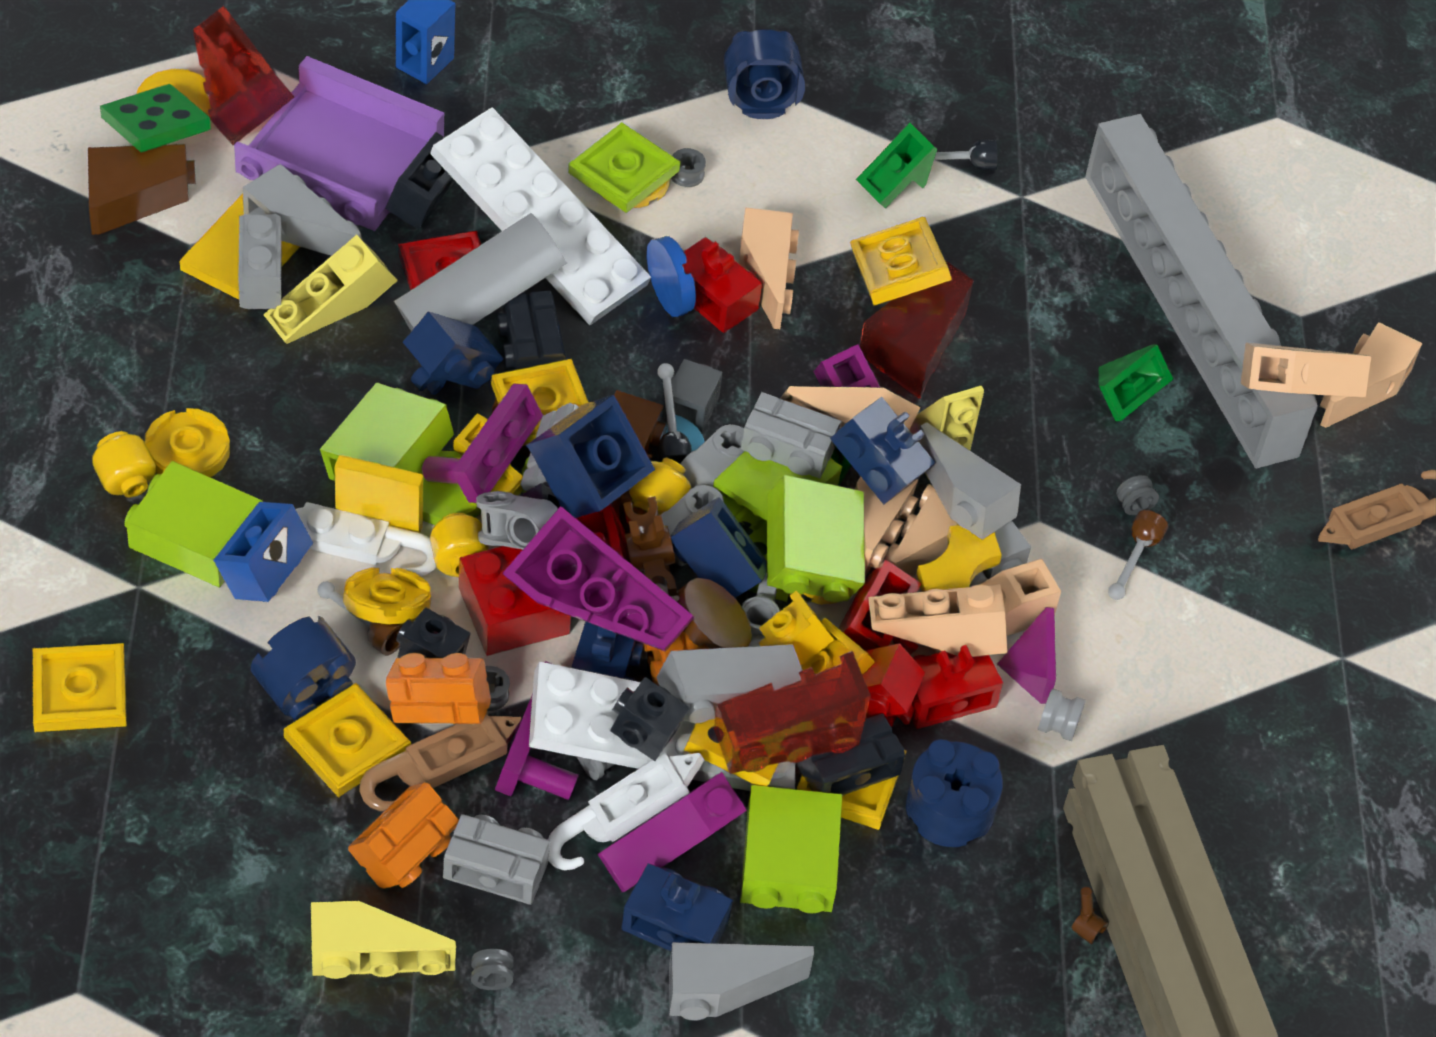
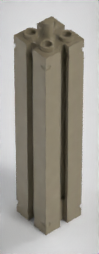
(1162, 900)

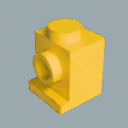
(797, 627)

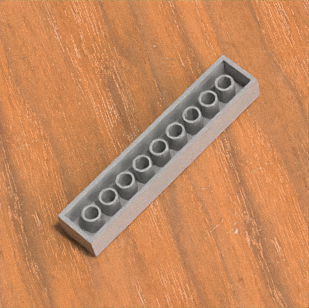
(1194, 285)

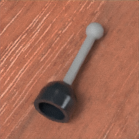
(982, 154)
(673, 443)

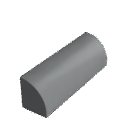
(486, 275)

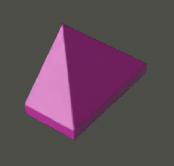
(1033, 657)

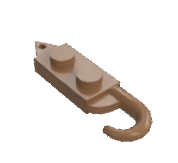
(1379, 515)
(442, 756)

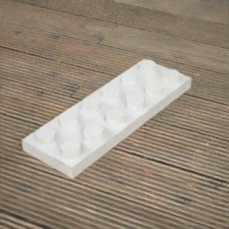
(513, 182)
(575, 718)

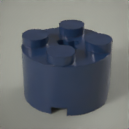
(764, 73)
(304, 666)
(954, 793)

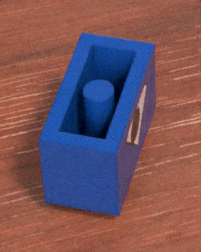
(425, 37)
(263, 551)

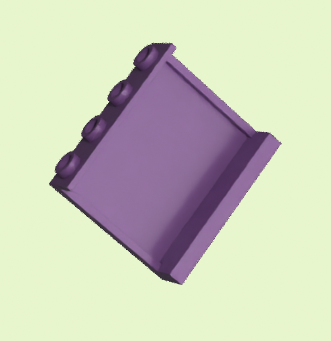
(342, 140)

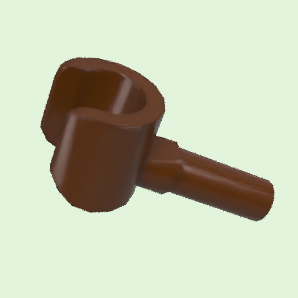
(1088, 923)

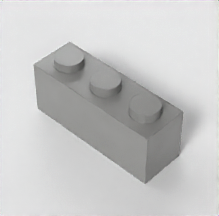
(716, 675)

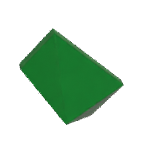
(1133, 380)

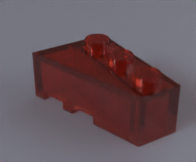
(237, 77)
(915, 329)
(795, 721)

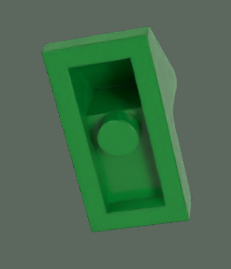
(900, 163)

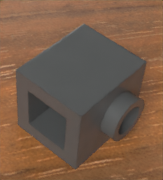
(695, 392)

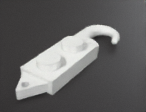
(361, 537)
(627, 804)

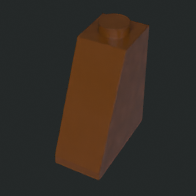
(135, 184)

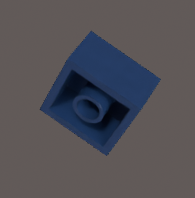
(591, 457)

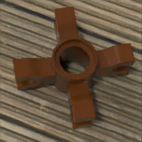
(650, 545)

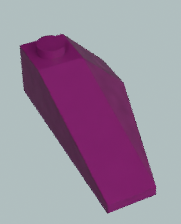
(589, 580)

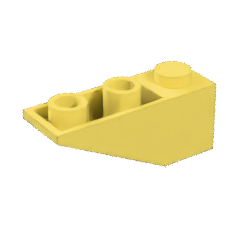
(332, 292)
(953, 415)
(366, 940)

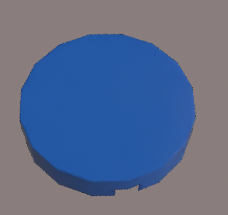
(668, 276)

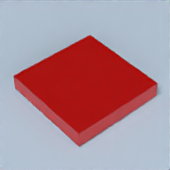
(429, 256)

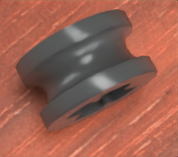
(697, 164)
(1137, 494)
(501, 692)
(492, 969)

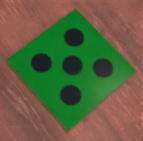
(155, 117)

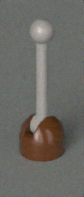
(1147, 531)
(380, 635)

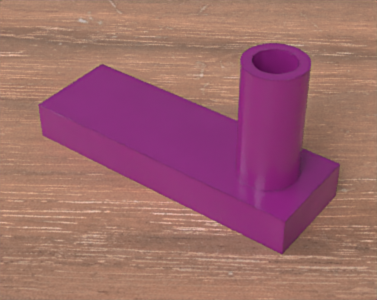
(492, 447)
(530, 770)

